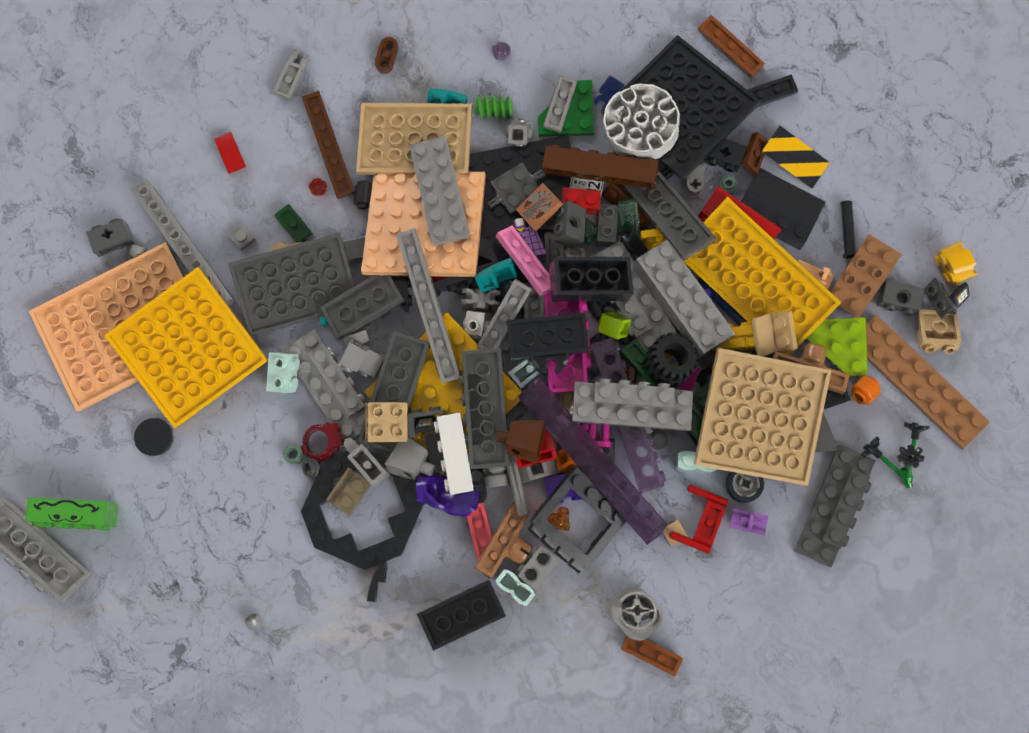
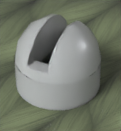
(136, 250)
(252, 621)

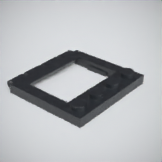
(553, 537)

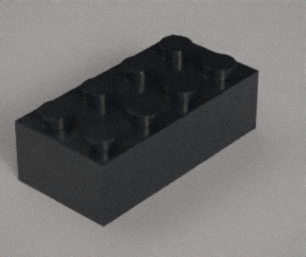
(590, 279)
(461, 615)

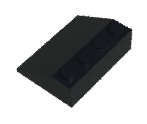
(784, 206)

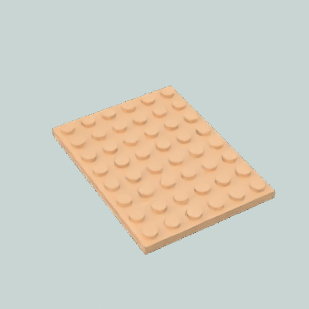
(78, 320)

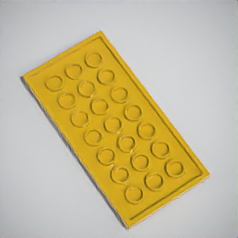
(758, 273)

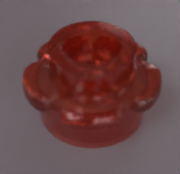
(313, 187)

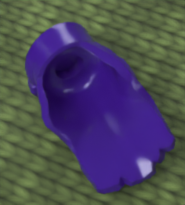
(432, 491)

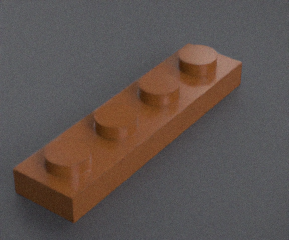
(731, 46)

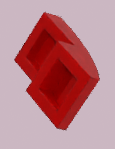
(230, 152)

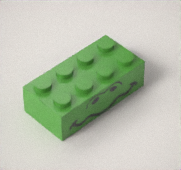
(71, 513)

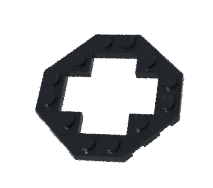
(345, 546)

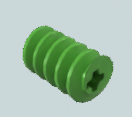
(494, 107)

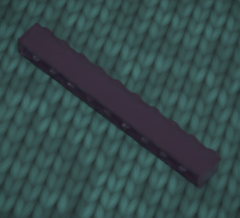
(593, 461)

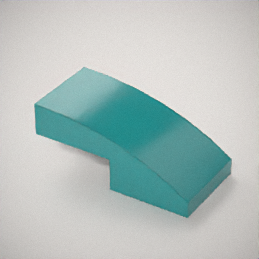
(446, 96)
(491, 276)

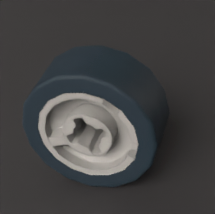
(744, 494)

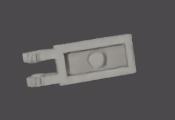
(290, 76)

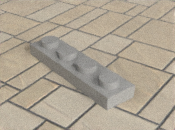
(507, 311)

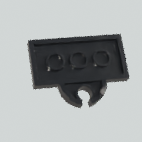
(548, 339)

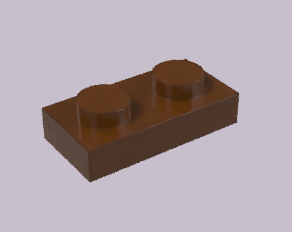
(754, 155)

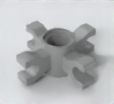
(480, 301)

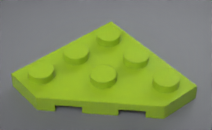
(844, 343)

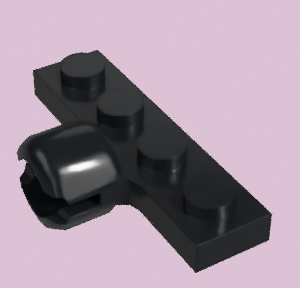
(456, 284)

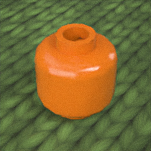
(865, 390)

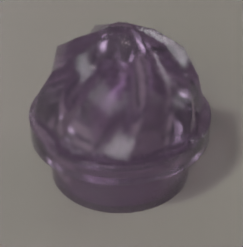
(501, 50)

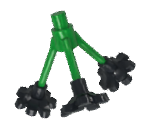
(909, 457)

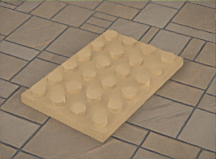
(391, 127)

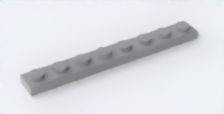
(428, 305)

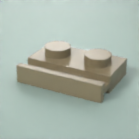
(348, 491)

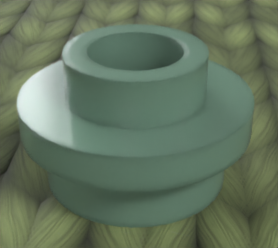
(729, 189)
(287, 452)

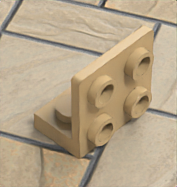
(774, 332)
(386, 422)

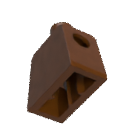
(523, 439)

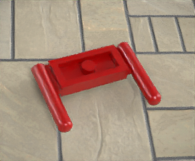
(708, 522)

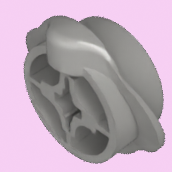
(619, 615)

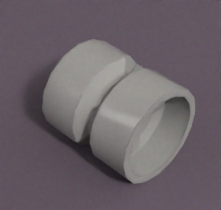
(496, 477)

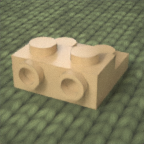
(937, 332)

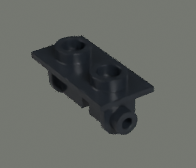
(633, 243)

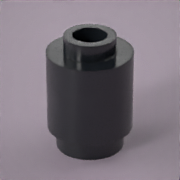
(362, 195)

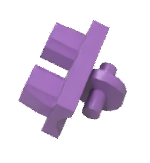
(748, 521)

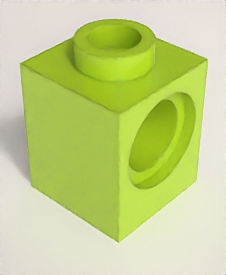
(614, 325)

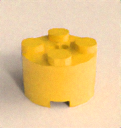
(955, 263)

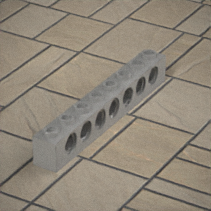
(177, 236)

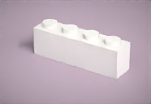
(455, 454)

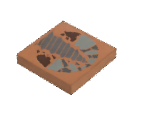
(539, 207)

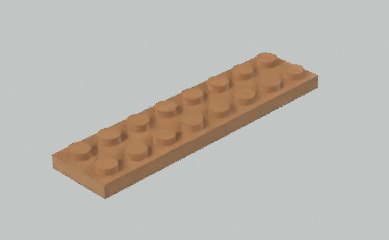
(922, 384)

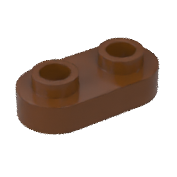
(386, 56)

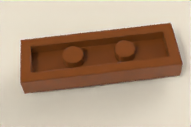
(653, 655)

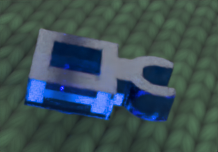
(608, 89)

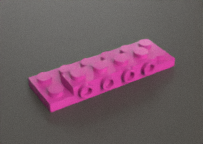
(578, 363)

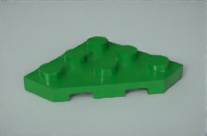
(579, 116)

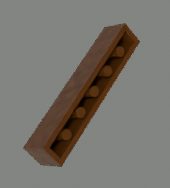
(600, 167)

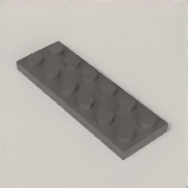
(672, 217)
(398, 377)

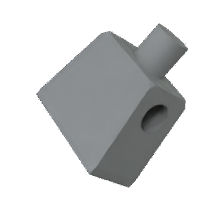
(409, 460)

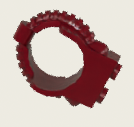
(334, 435)

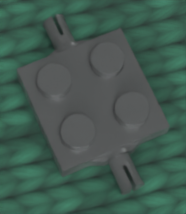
(514, 187)

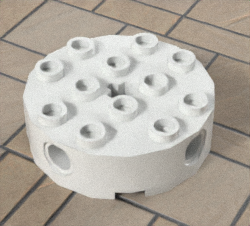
(641, 121)

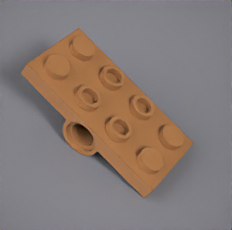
(864, 275)

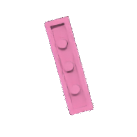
(525, 259)

